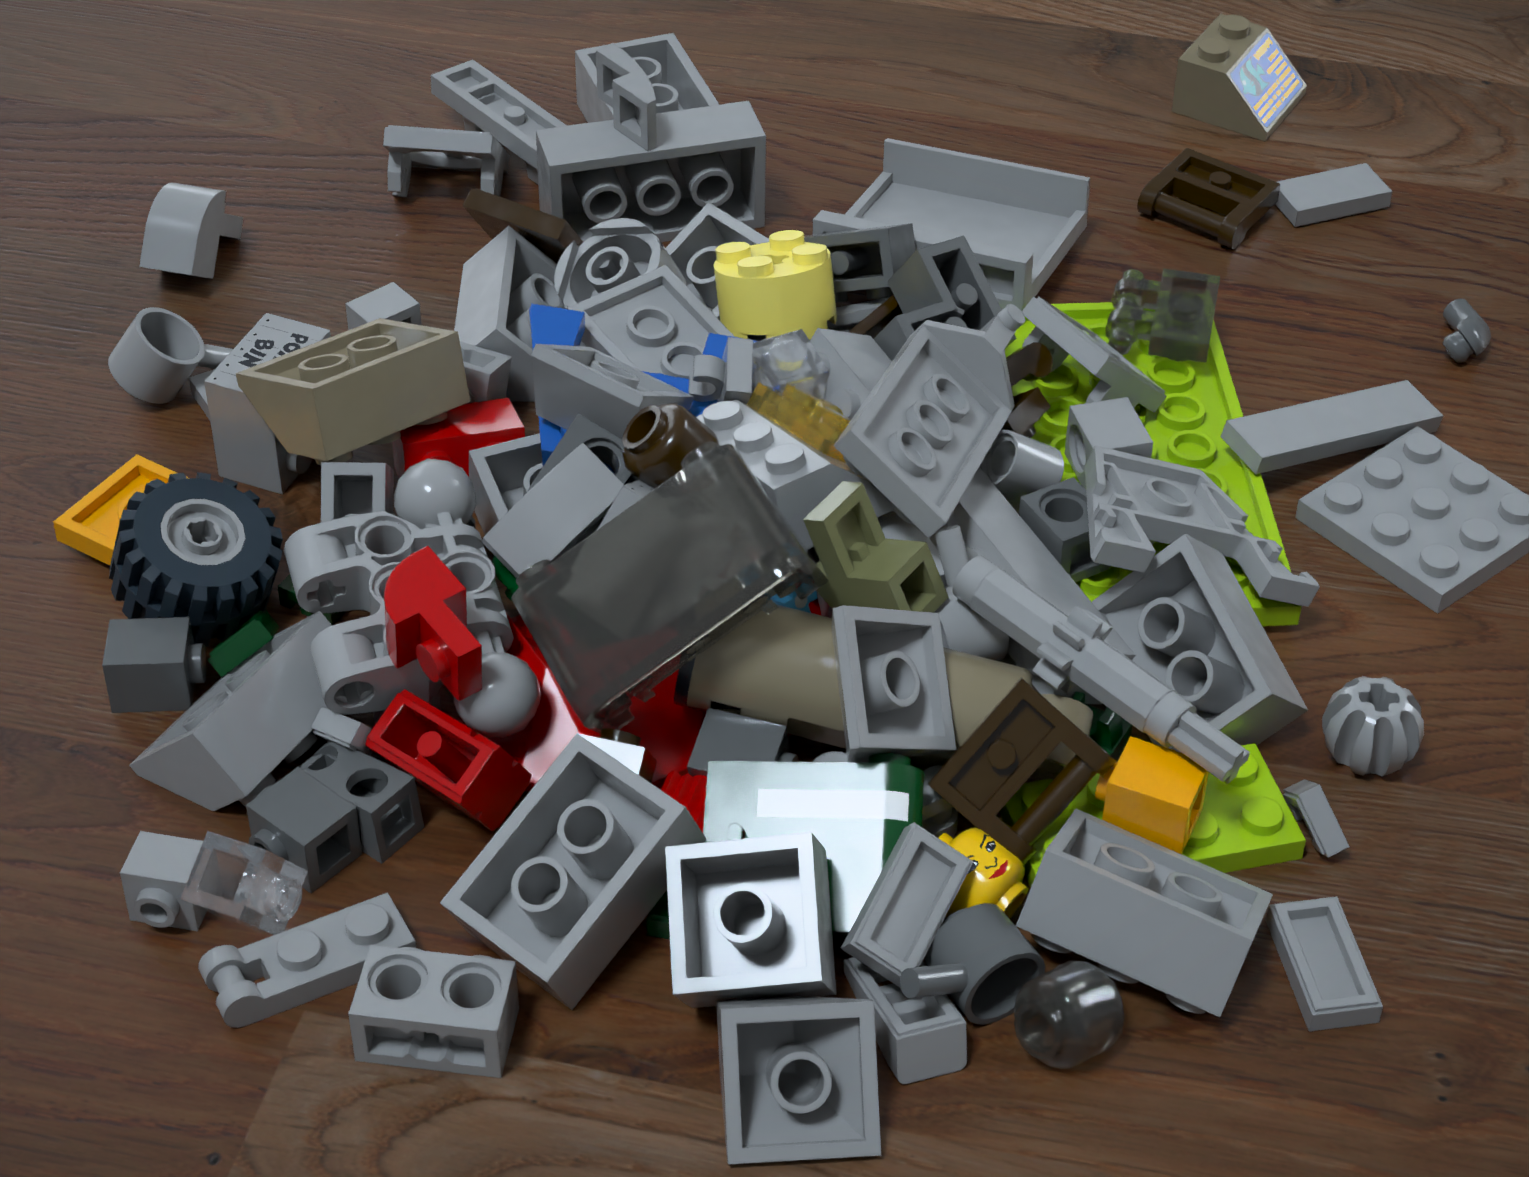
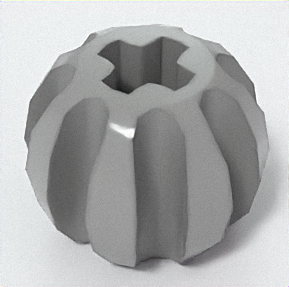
(1373, 726)

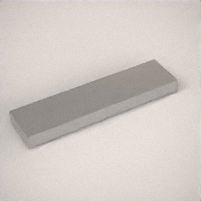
(1329, 426)

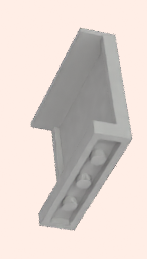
(1011, 213)

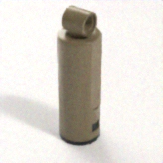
(787, 675)

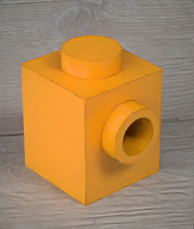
(1154, 793)

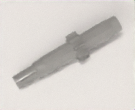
(1075, 653)

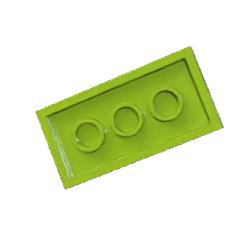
(1238, 828)

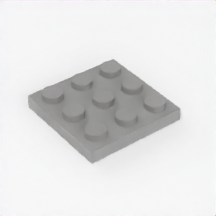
(1422, 518)

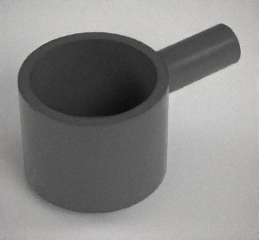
(977, 962)

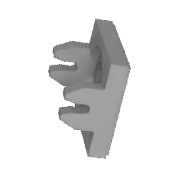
(443, 150)
(1067, 336)

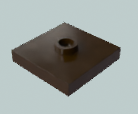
(541, 229)

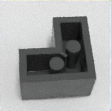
(939, 286)

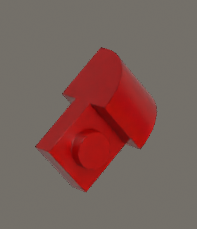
(430, 623)

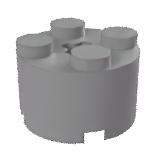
(610, 257)

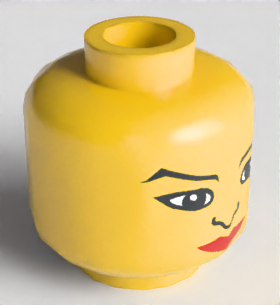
(993, 876)

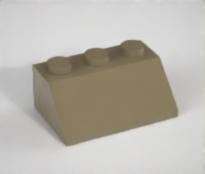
(358, 388)

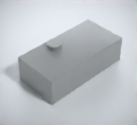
(700, 158)

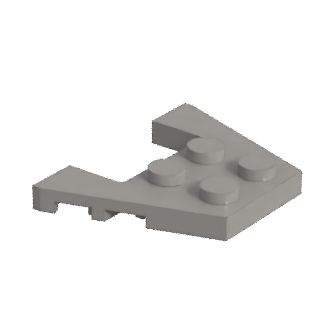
(1153, 500)

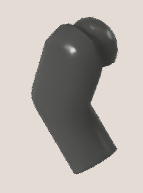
(1470, 333)

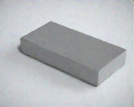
(1332, 194)
(907, 903)
(1323, 964)

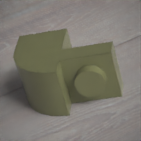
(865, 565)

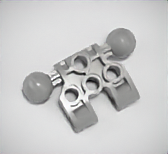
(346, 569)

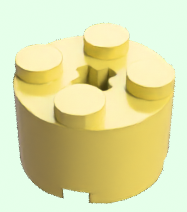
(775, 286)

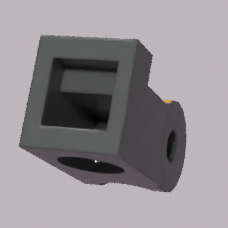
(383, 796)

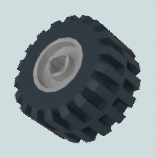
(195, 554)

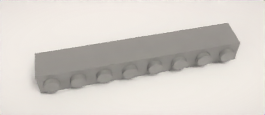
(984, 515)

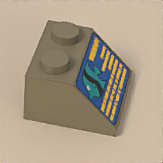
(1237, 79)

